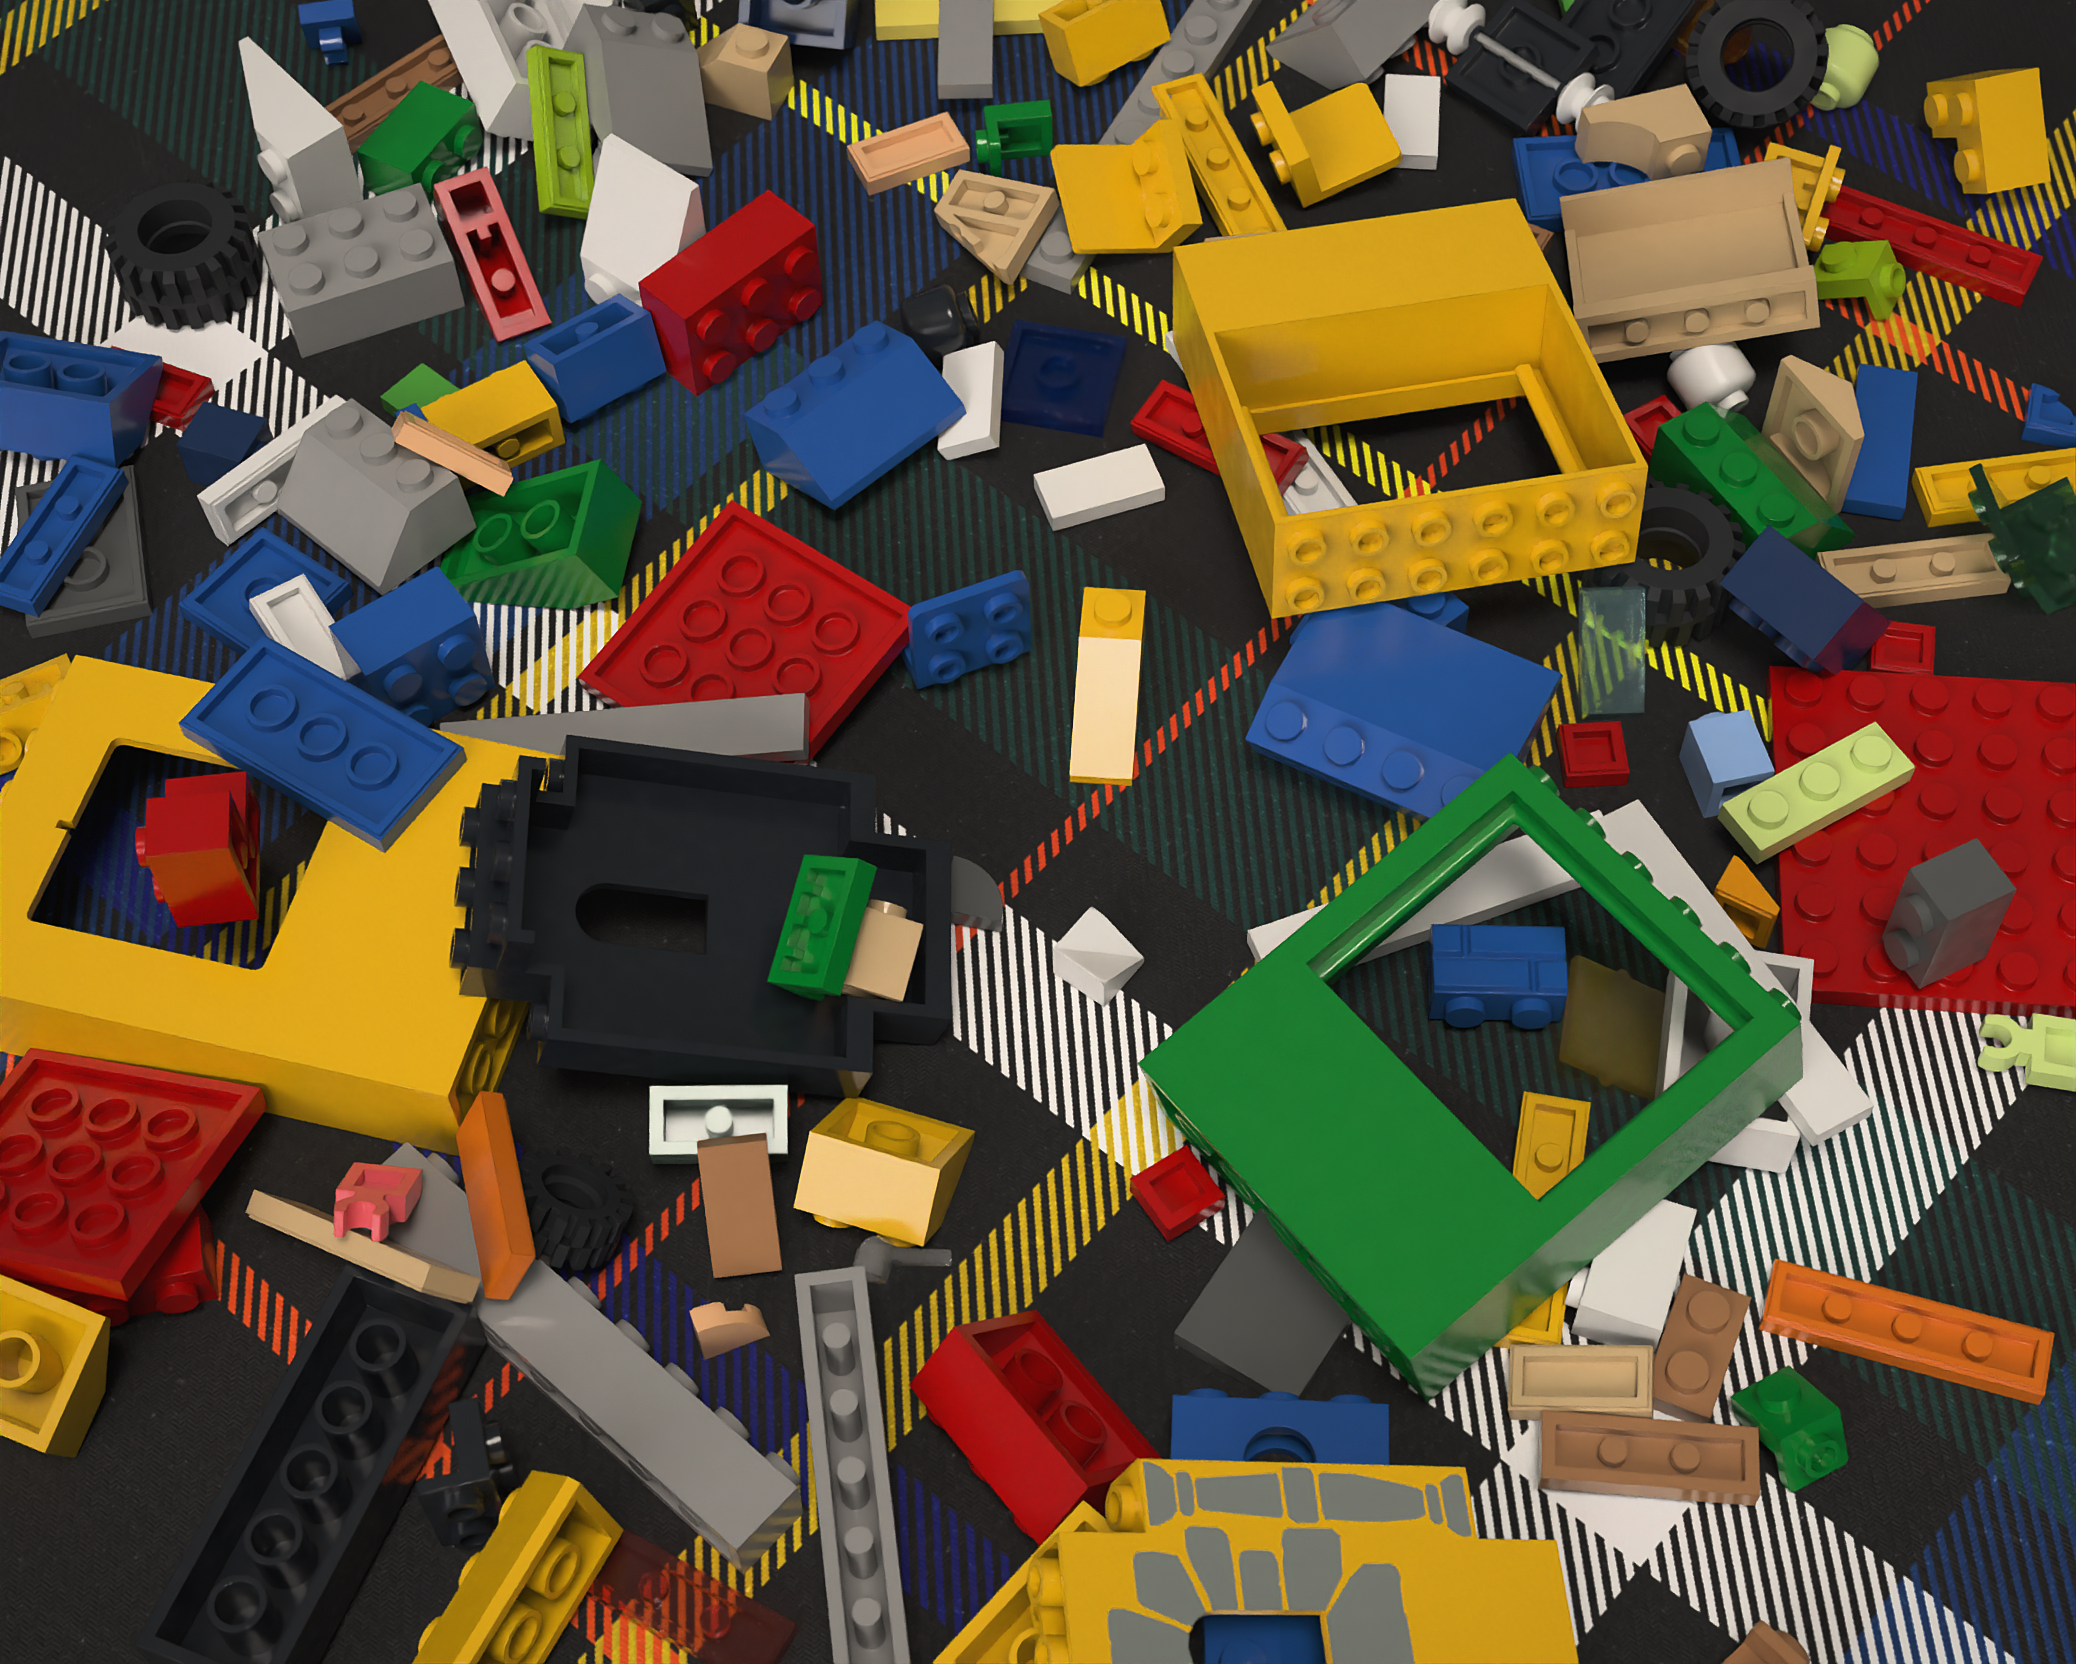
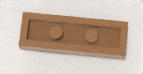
(1649, 1457)

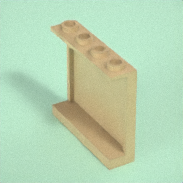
(1689, 261)

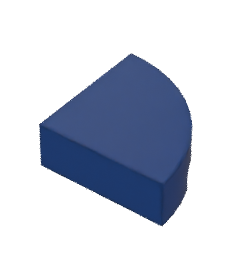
(2048, 419)

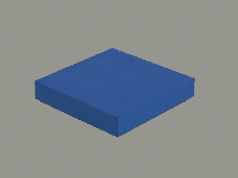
(259, 565)

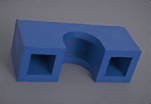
(1227, 1428)

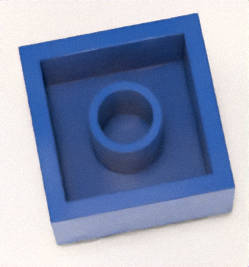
(416, 649)

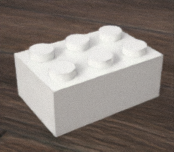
(1693, 1031)

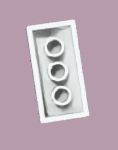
(490, 52)

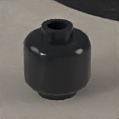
(939, 321)

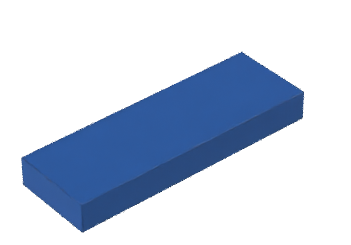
(1887, 418)
(57, 533)

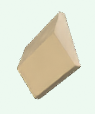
(1815, 427)

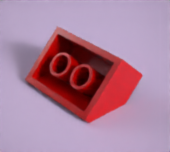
(1029, 1418)

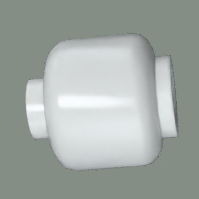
(1711, 375)

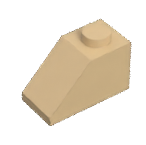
(747, 70)

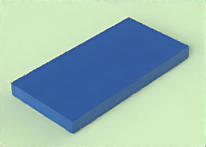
(1553, 169)
(323, 742)

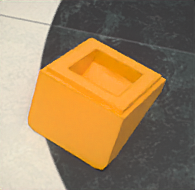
(1747, 903)

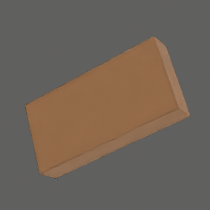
(739, 1205)

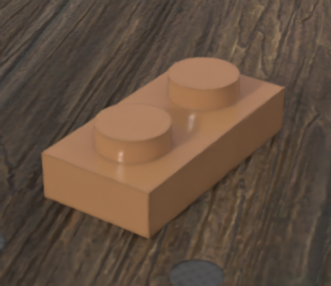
(1697, 1348)

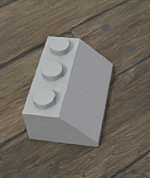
(1349, 39)
(372, 498)

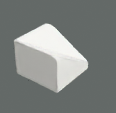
(1095, 957)

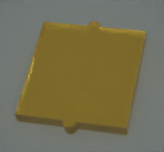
(1612, 1027)

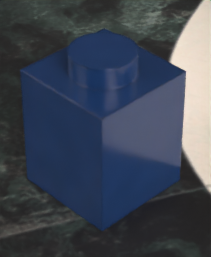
(220, 441)

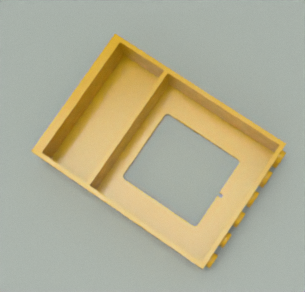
(357, 997)

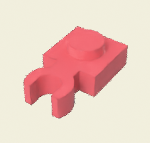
(375, 1198)

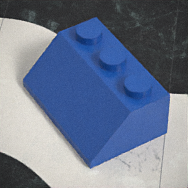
(74, 398)
(852, 415)

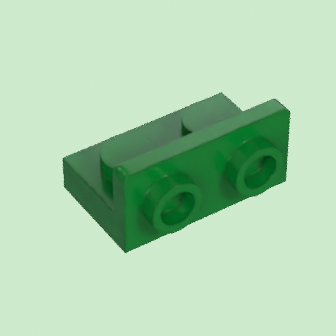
(822, 925)

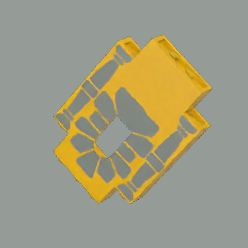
(1364, 1546)

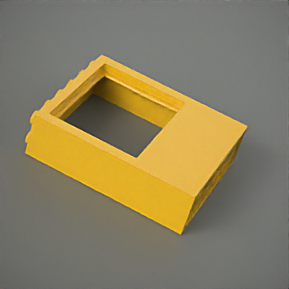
(1389, 325)

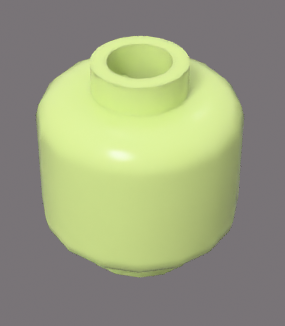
(1849, 68)

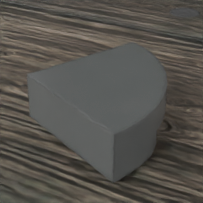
(975, 897)

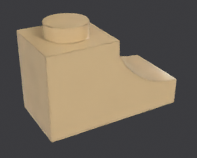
(1650, 131)

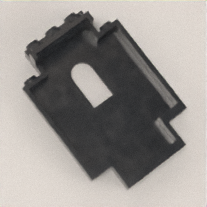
(699, 832)

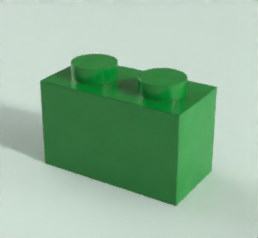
(420, 141)

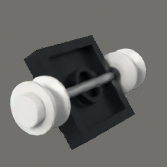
(1518, 63)

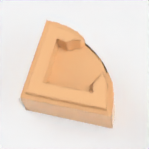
(726, 1330)

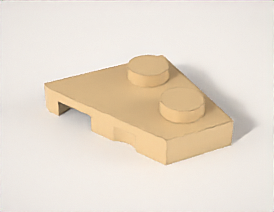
(996, 219)

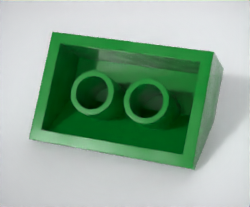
(1743, 471)

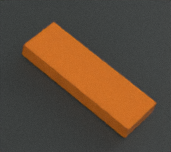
(495, 1196)

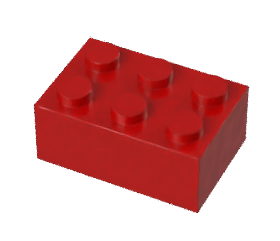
(734, 291)

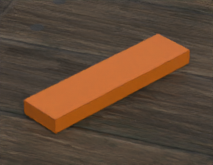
(1907, 1331)

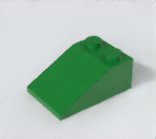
(547, 541)

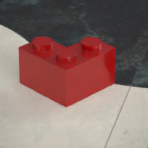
(204, 848)

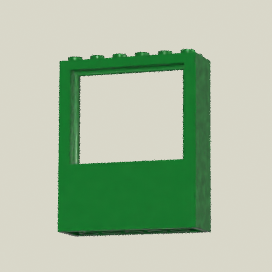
(1375, 1174)

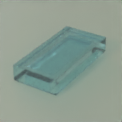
(1611, 650)

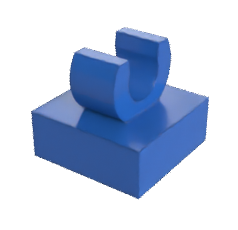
(331, 27)

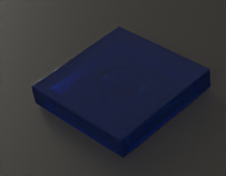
(1060, 377)

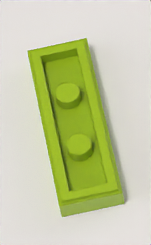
(560, 131)

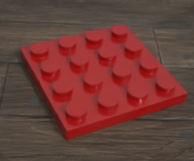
(753, 619)
(107, 1165)

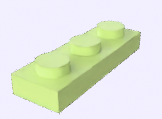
(1816, 792)

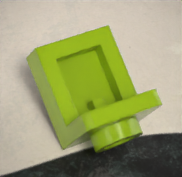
(1861, 271)

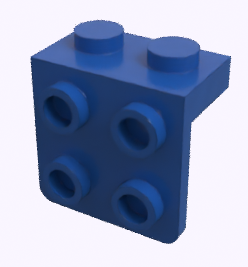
(968, 629)

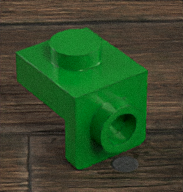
(1014, 133)
(1795, 1425)

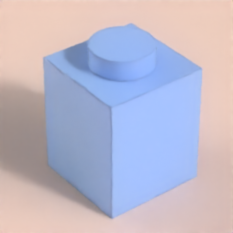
(1723, 758)

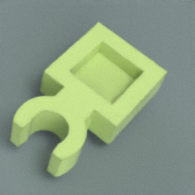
(2043, 1048)

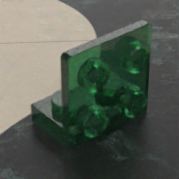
(2032, 537)

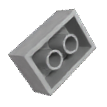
(361, 270)

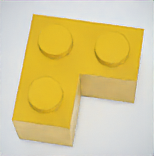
(1995, 125)

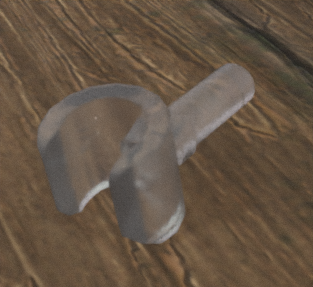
(880, 1254)

